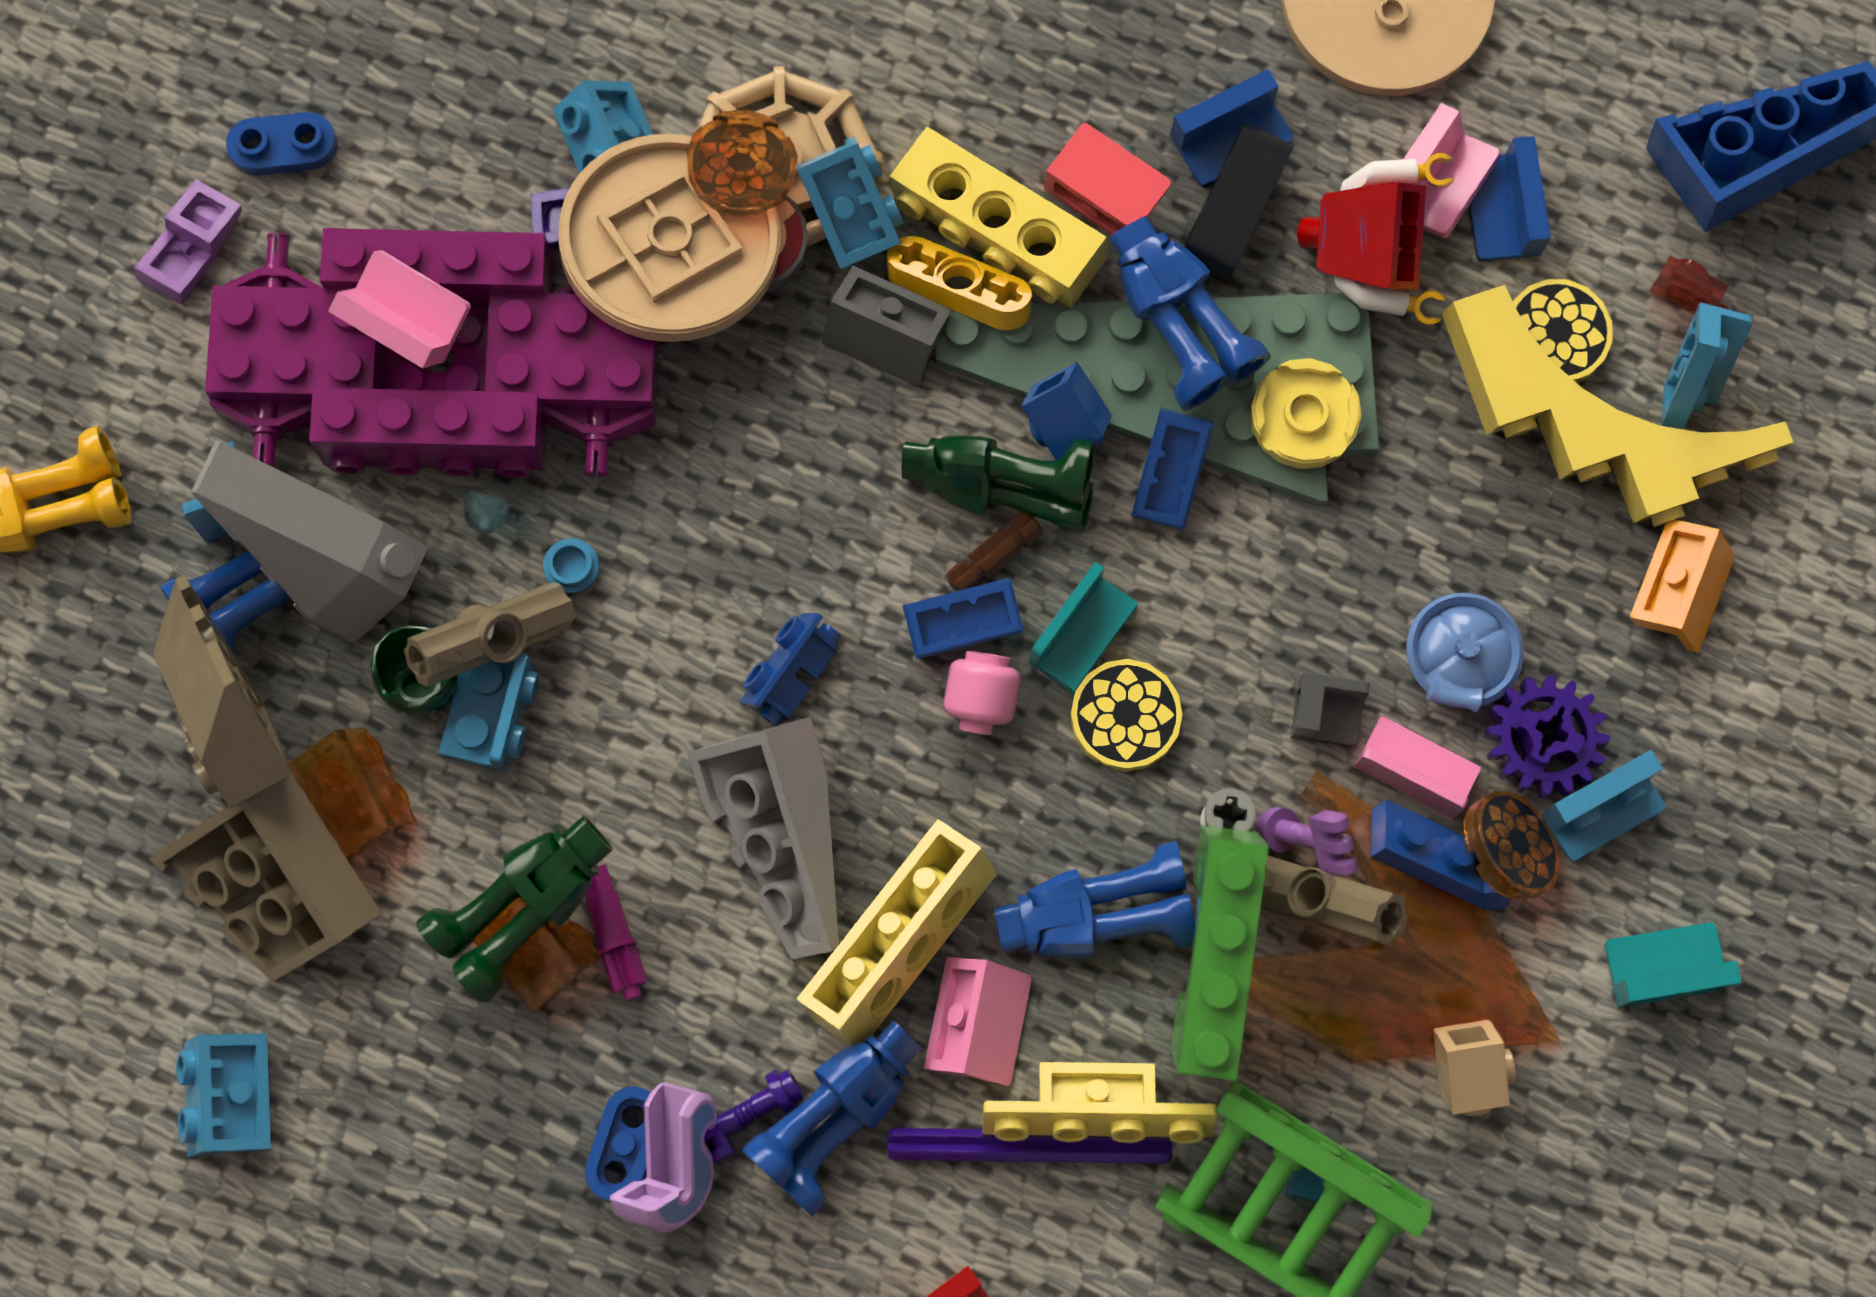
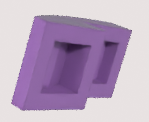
(192, 239)

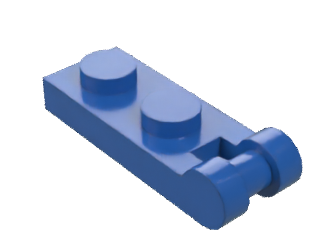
(1430, 854)

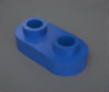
(279, 145)
(617, 1144)

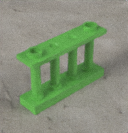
(1294, 1147)

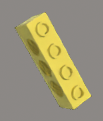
(939, 165)
(898, 935)

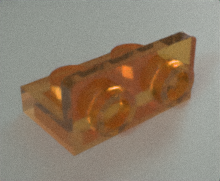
(352, 789)
(546, 959)

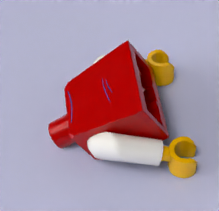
(1374, 235)

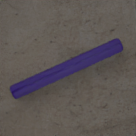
(973, 1145)

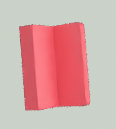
(1104, 181)

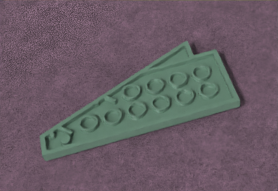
(1139, 371)

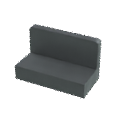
(884, 325)

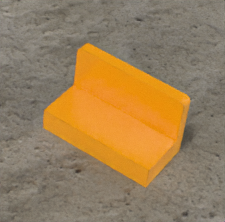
(1684, 582)

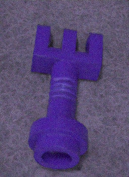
(782, 1093)

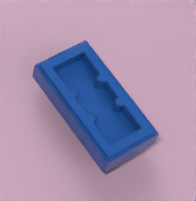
(1172, 468)
(963, 618)

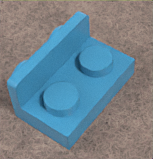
(600, 117)
(849, 203)
(1703, 362)
(487, 713)
(1606, 807)
(224, 1094)

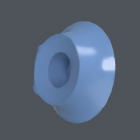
(1464, 650)

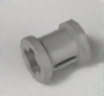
(1241, 807)

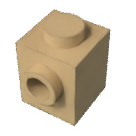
(1473, 1067)

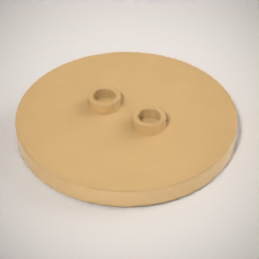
(1388, 43)
(654, 252)

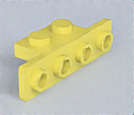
(1098, 1101)

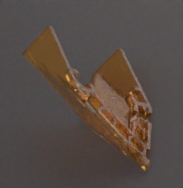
(1391, 996)

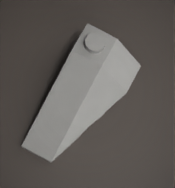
(321, 551)
(777, 809)

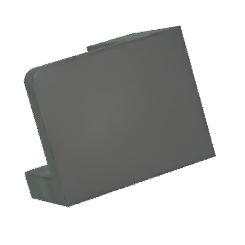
(1328, 709)

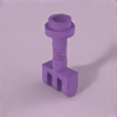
(1282, 831)

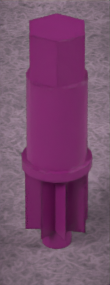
(614, 937)

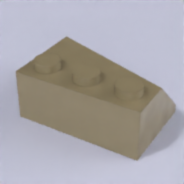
(218, 705)
(272, 878)

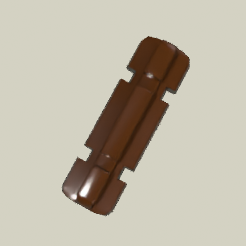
(995, 552)

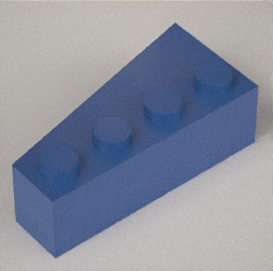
(1761, 145)

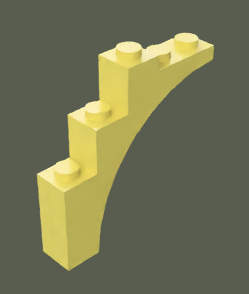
(1652, 463)

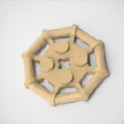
(807, 131)

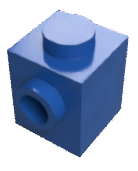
(1065, 410)

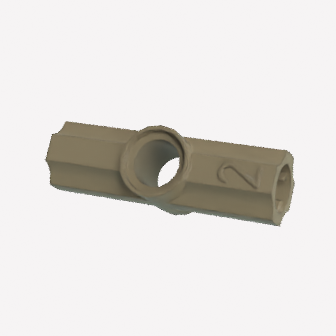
(464, 643)
(1333, 901)

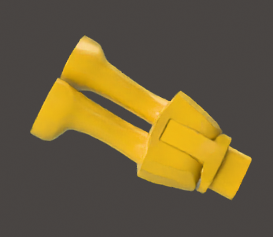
(103, 503)

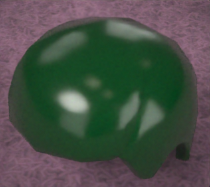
(397, 682)

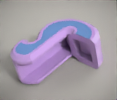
(676, 1161)

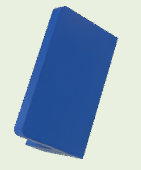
(1210, 128)
(1510, 207)

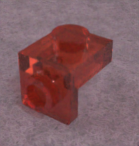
(1688, 284)

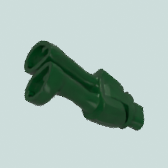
(978, 473)
(551, 878)

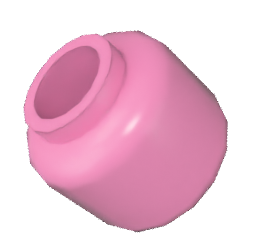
(982, 691)

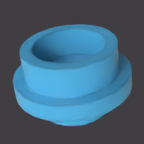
(571, 565)

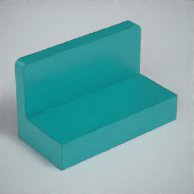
(1082, 630)
(1668, 965)

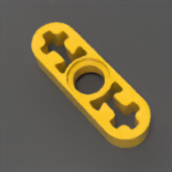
(1002, 306)

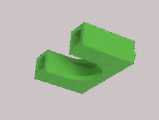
(1214, 1007)

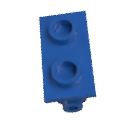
(775, 682)

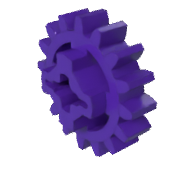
(1526, 728)

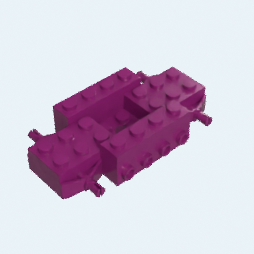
(515, 366)

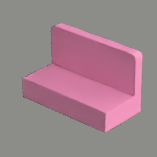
(1470, 169)
(403, 310)
(1418, 767)
(978, 1020)

